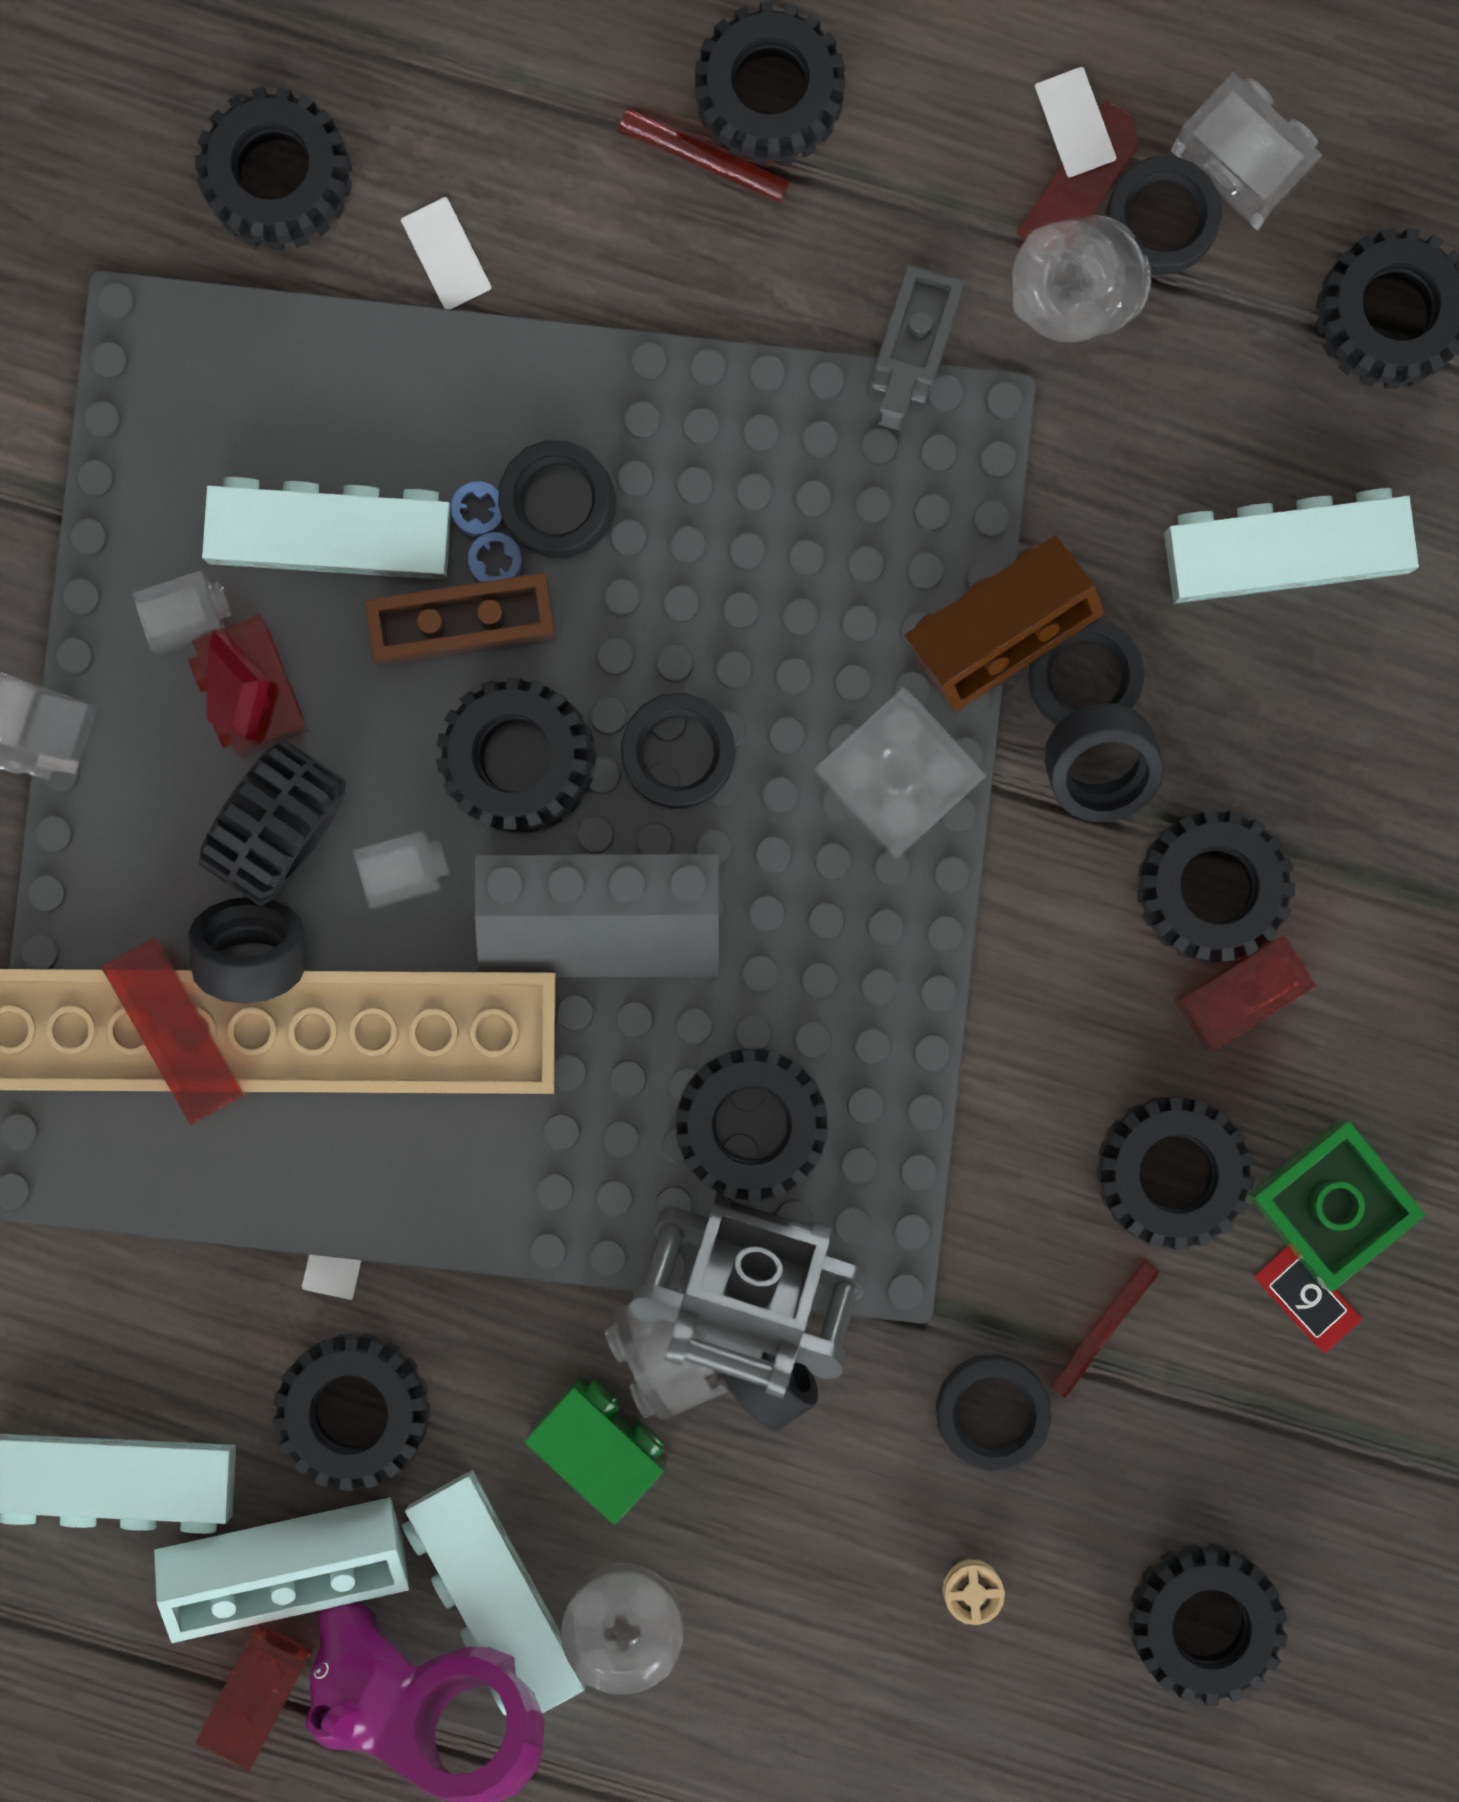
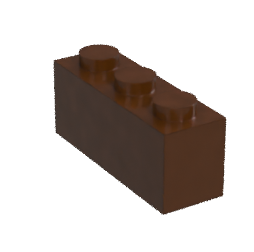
(460, 619)
(1004, 623)

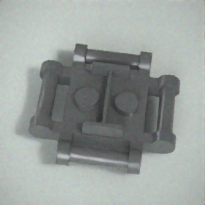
(749, 1293)

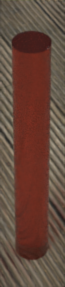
(704, 155)

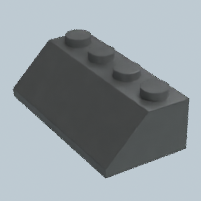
(598, 914)

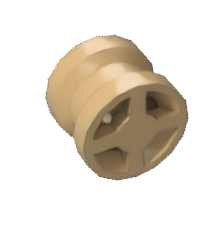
(974, 1603)

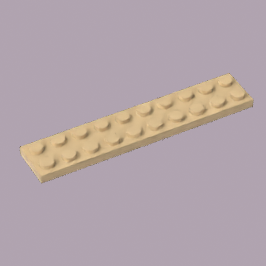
(318, 1037)

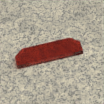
(1083, 193)

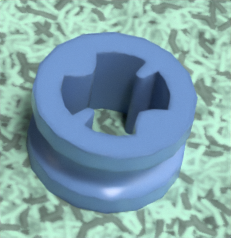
(481, 491)
(511, 552)

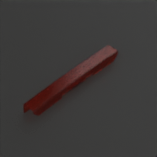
(1104, 1329)

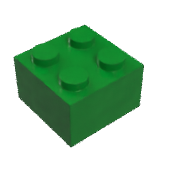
(1336, 1204)
(598, 1448)

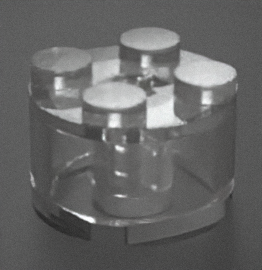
(1074, 249)
(660, 1385)
(598, 1654)

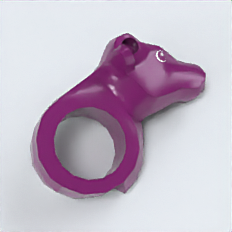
(383, 1705)

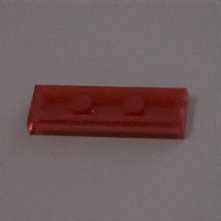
(173, 1031)

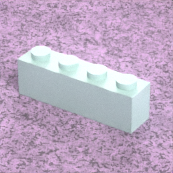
(327, 531)
(1290, 548)
(116, 1481)
(280, 1570)
(490, 1587)

